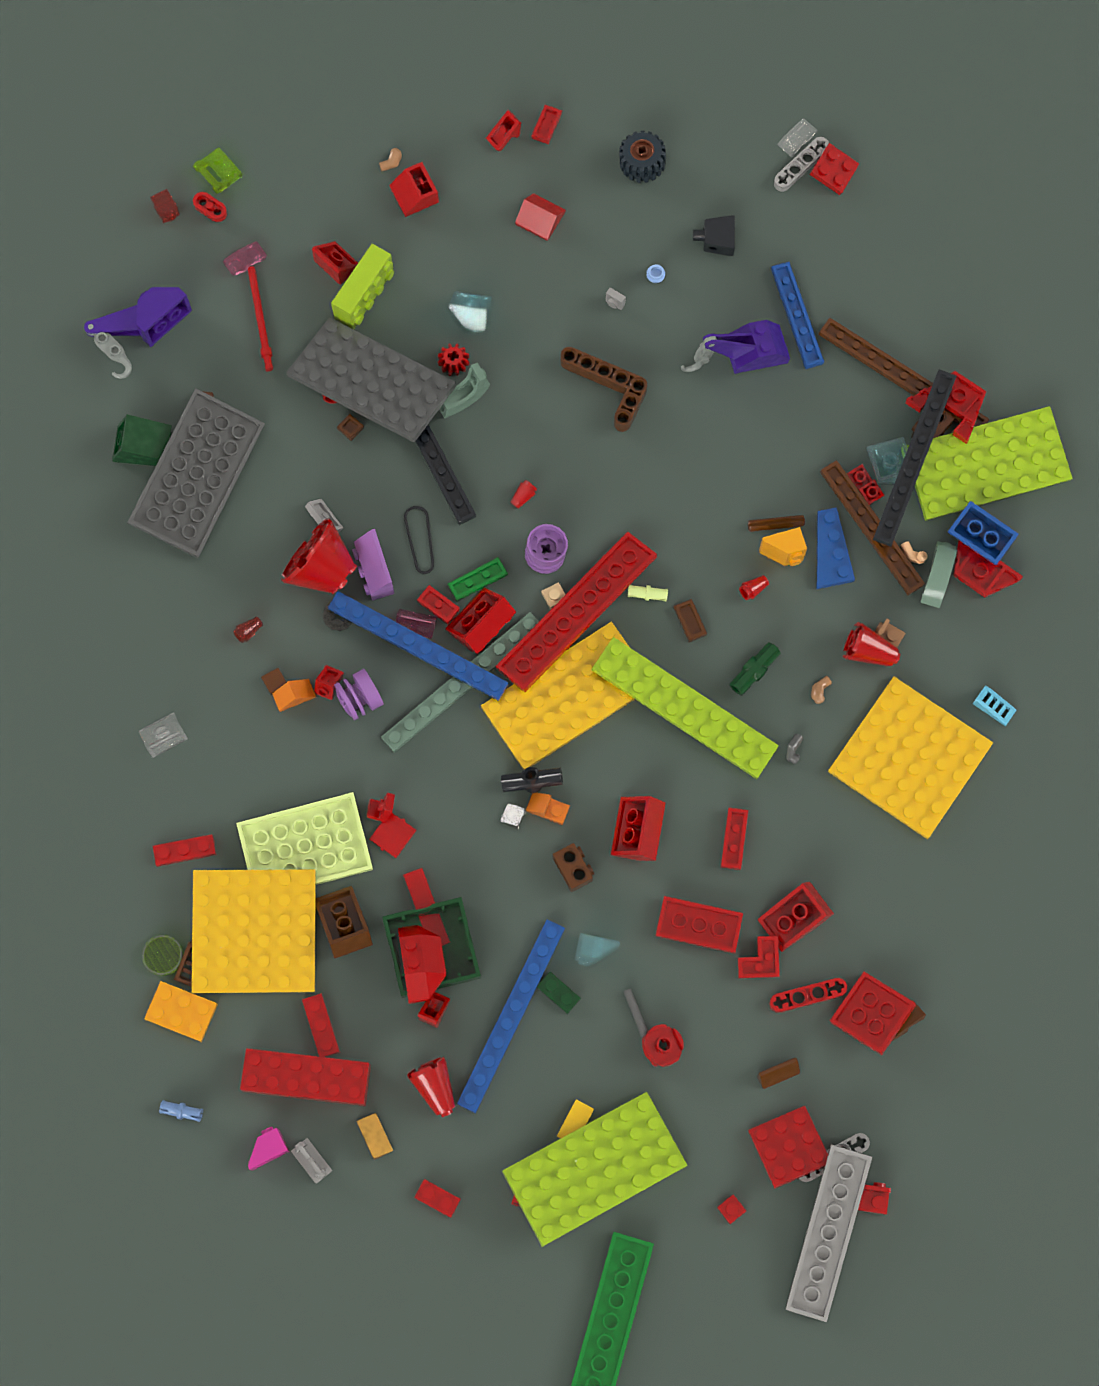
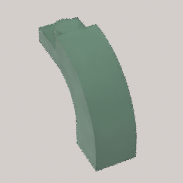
(466, 392)
(939, 574)

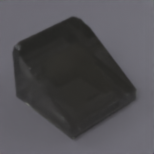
(513, 816)

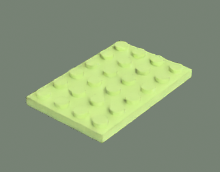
(310, 836)

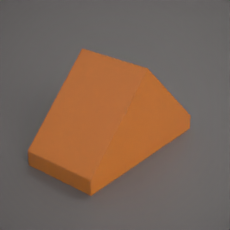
(293, 694)

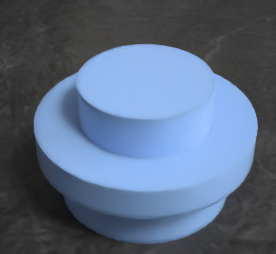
(655, 273)

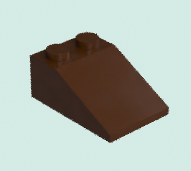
(343, 922)

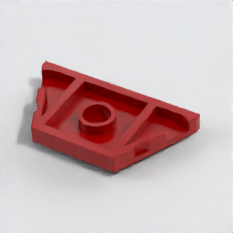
(981, 573)

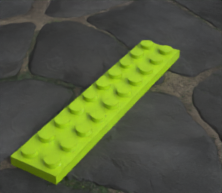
(685, 708)

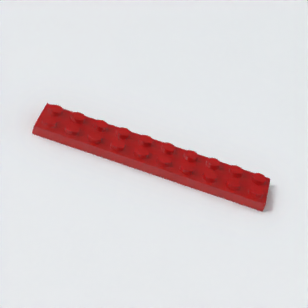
(576, 611)

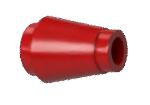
(523, 494)
(753, 587)

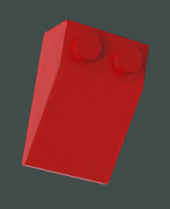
(795, 915)

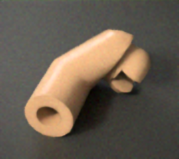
(913, 556)

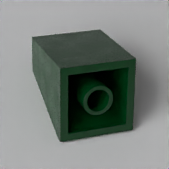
(140, 441)

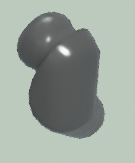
(792, 747)

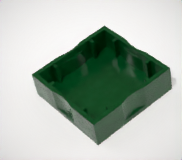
(458, 955)

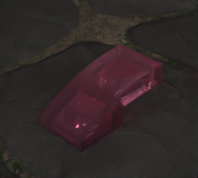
(244, 257)

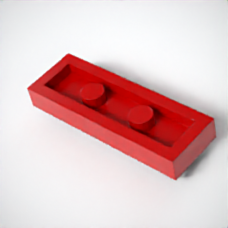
(734, 838)
(184, 850)
(320, 1025)

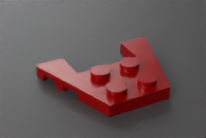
(963, 402)

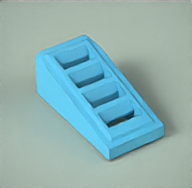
(986, 691)

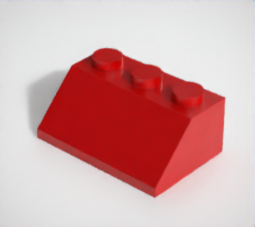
(481, 620)
(638, 828)

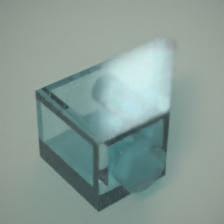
(593, 949)

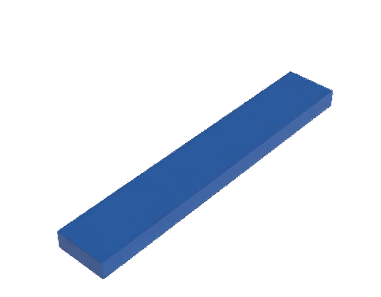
(797, 315)

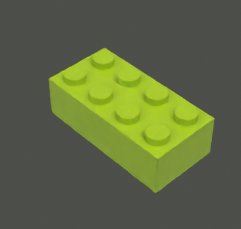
(363, 286)

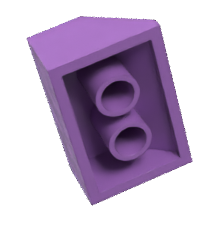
(373, 566)

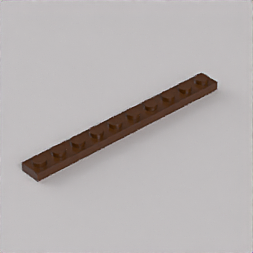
(880, 361)

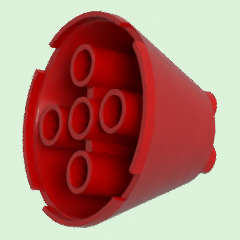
(321, 562)

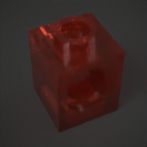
(165, 206)

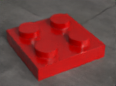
(834, 169)

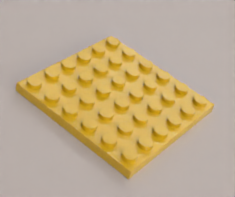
(910, 757)
(253, 931)

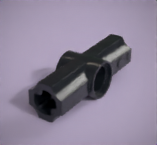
(532, 779)

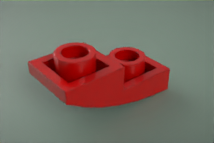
(867, 487)

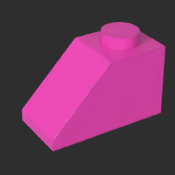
(267, 1148)

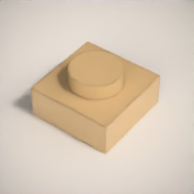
(553, 594)

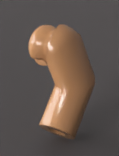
(393, 160)
(818, 690)

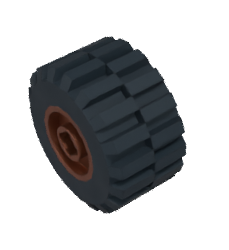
(642, 156)

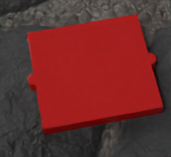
(393, 835)

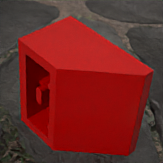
(414, 190)

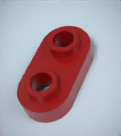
(211, 207)

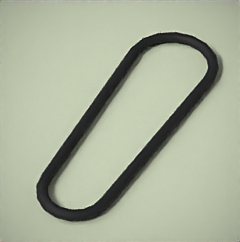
(429, 537)

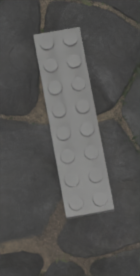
(828, 1233)

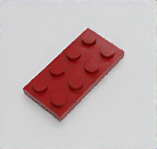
(699, 924)

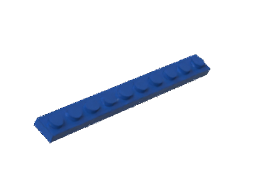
(418, 646)
(510, 1016)

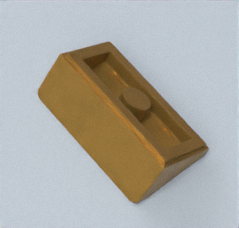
(374, 1136)

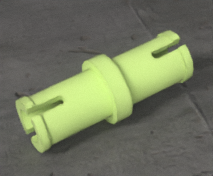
(647, 593)

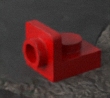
(325, 682)
(381, 809)

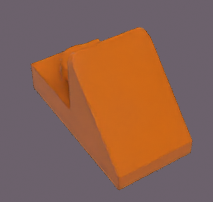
(547, 808)

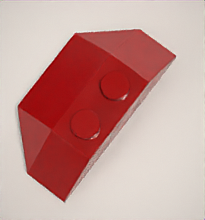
(421, 962)

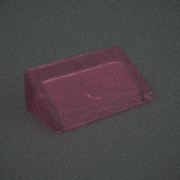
(417, 622)

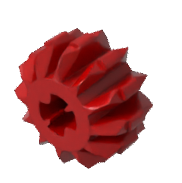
(459, 363)

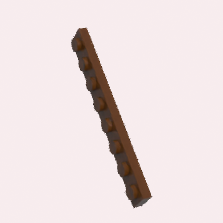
(868, 523)

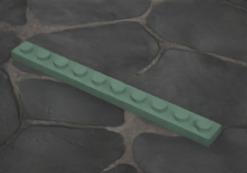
(454, 688)

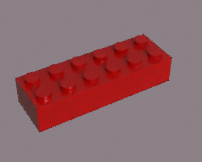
(305, 1077)

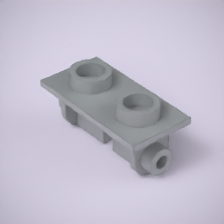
(311, 1160)

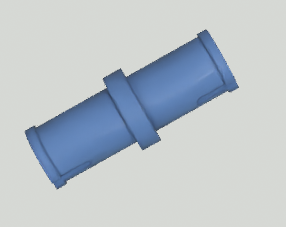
(181, 1111)

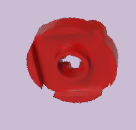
(654, 1053)

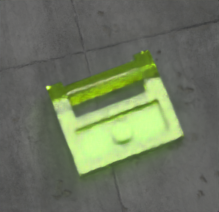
(223, 168)

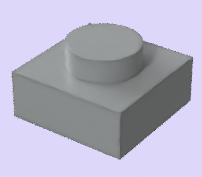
(615, 299)

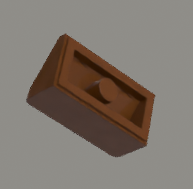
(779, 1073)

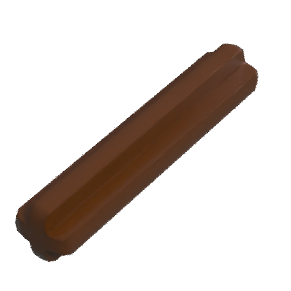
(776, 523)

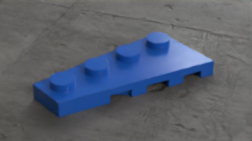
(832, 553)

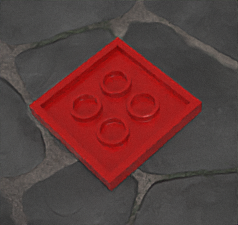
(873, 1013)
(789, 1146)

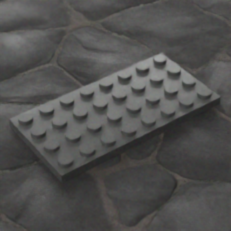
(371, 379)
(196, 473)

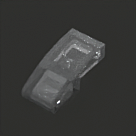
(796, 137)

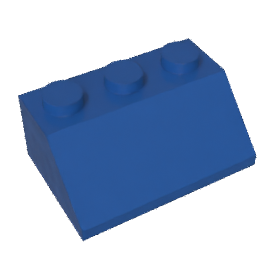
(983, 533)

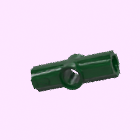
(755, 668)

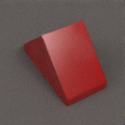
(434, 1009)

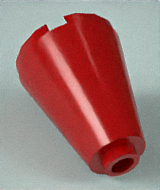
(870, 647)
(434, 1085)

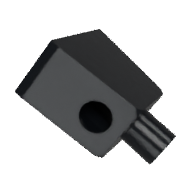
(718, 235)

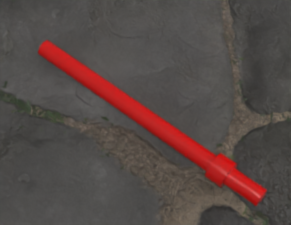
(266, 351)

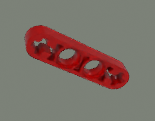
(809, 999)

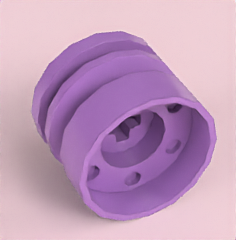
(546, 538)
(358, 694)

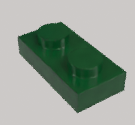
(558, 992)

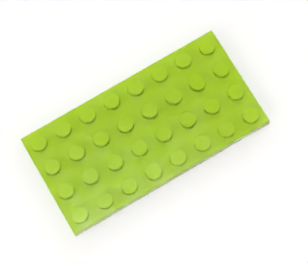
(995, 464)
(594, 1169)

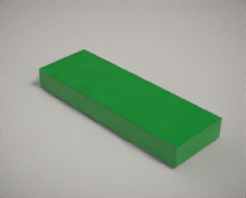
(477, 579)

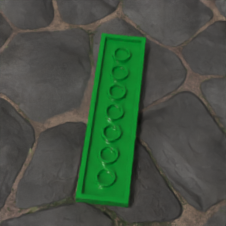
(613, 1311)

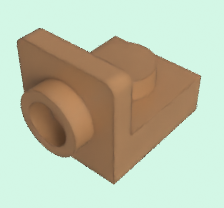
(890, 632)

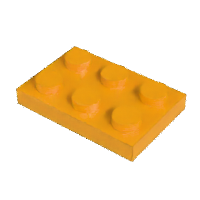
(181, 1011)

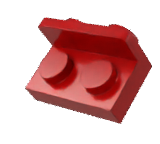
(875, 1198)

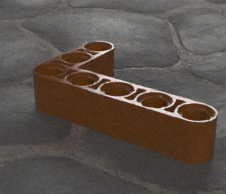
(609, 381)

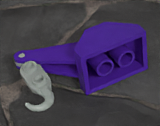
(151, 319)
(748, 347)

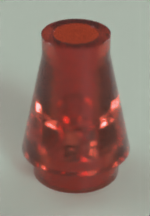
(247, 629)

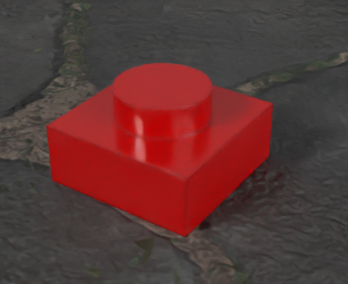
(731, 1209)

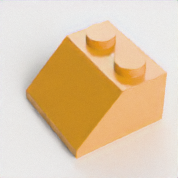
(784, 547)

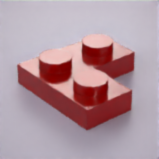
(765, 964)

